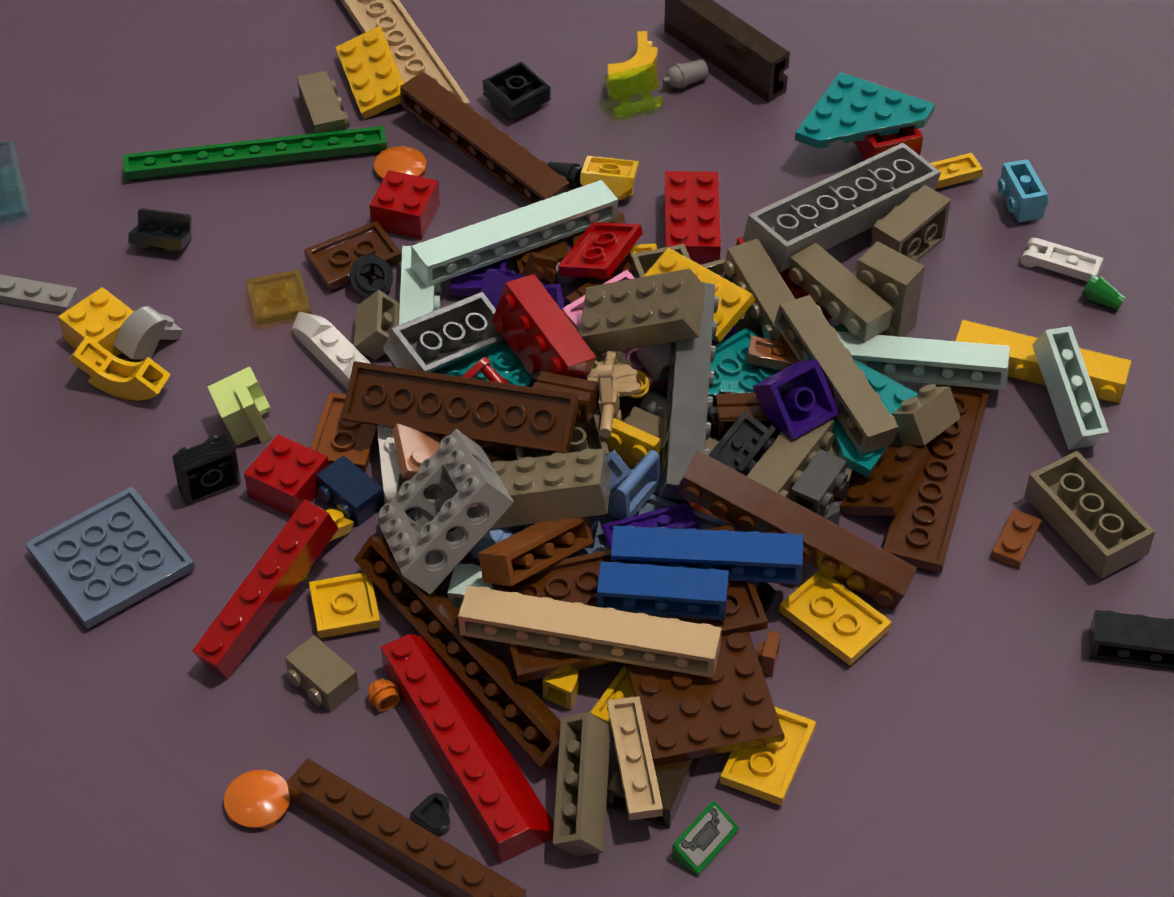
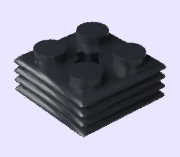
(516, 90)
(206, 468)

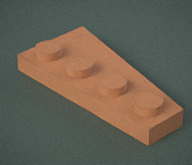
(416, 446)

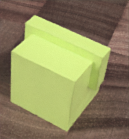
(241, 406)

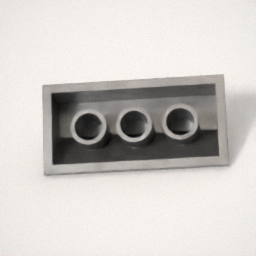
(444, 335)

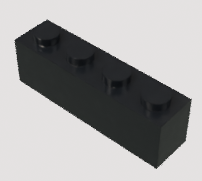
(1132, 639)

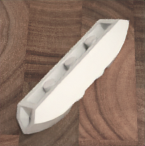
(327, 345)

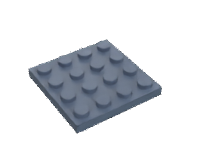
(109, 557)

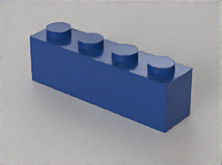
(663, 590)

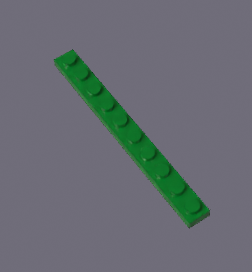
(254, 152)

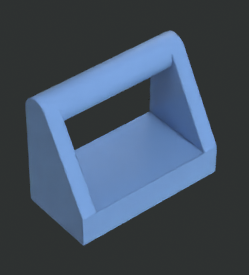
(636, 488)

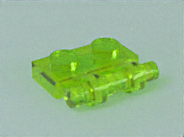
(631, 82)

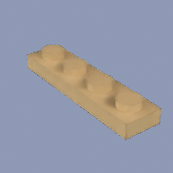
(634, 758)

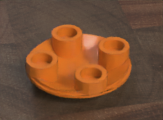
(402, 160)
(257, 799)

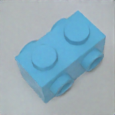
(1022, 191)

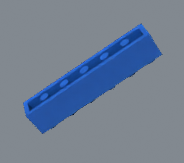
(744, 554)

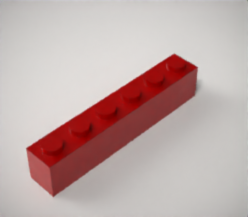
(265, 589)

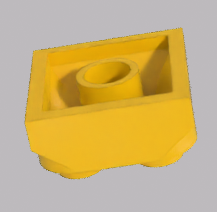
(617, 174)

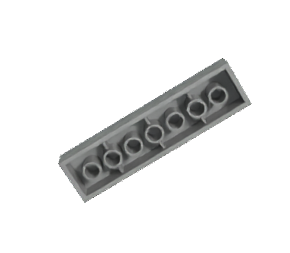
(839, 204)

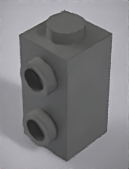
(820, 482)

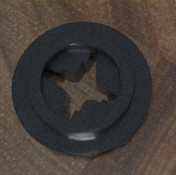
(380, 269)

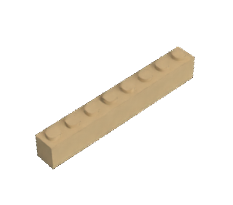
(590, 631)

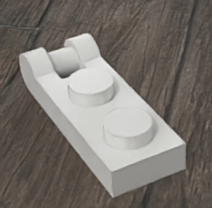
(1061, 259)

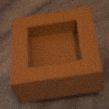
(768, 652)

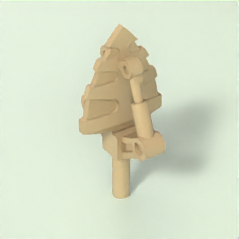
(615, 380)

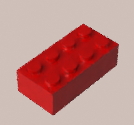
(693, 213)
(540, 331)

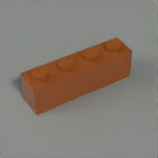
(533, 550)

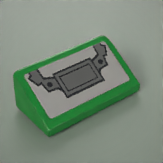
(704, 839)

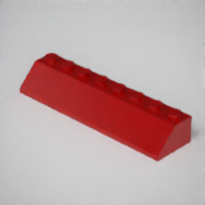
(468, 748)

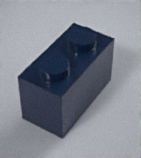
(350, 490)

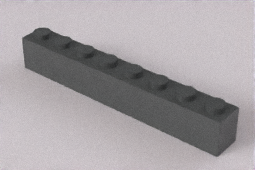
(688, 399)

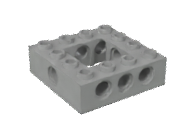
(421, 538)

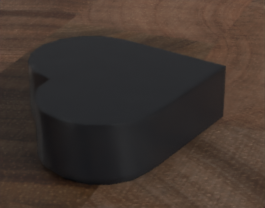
(433, 814)

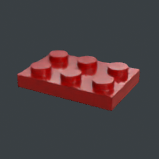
(600, 250)

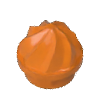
(383, 695)

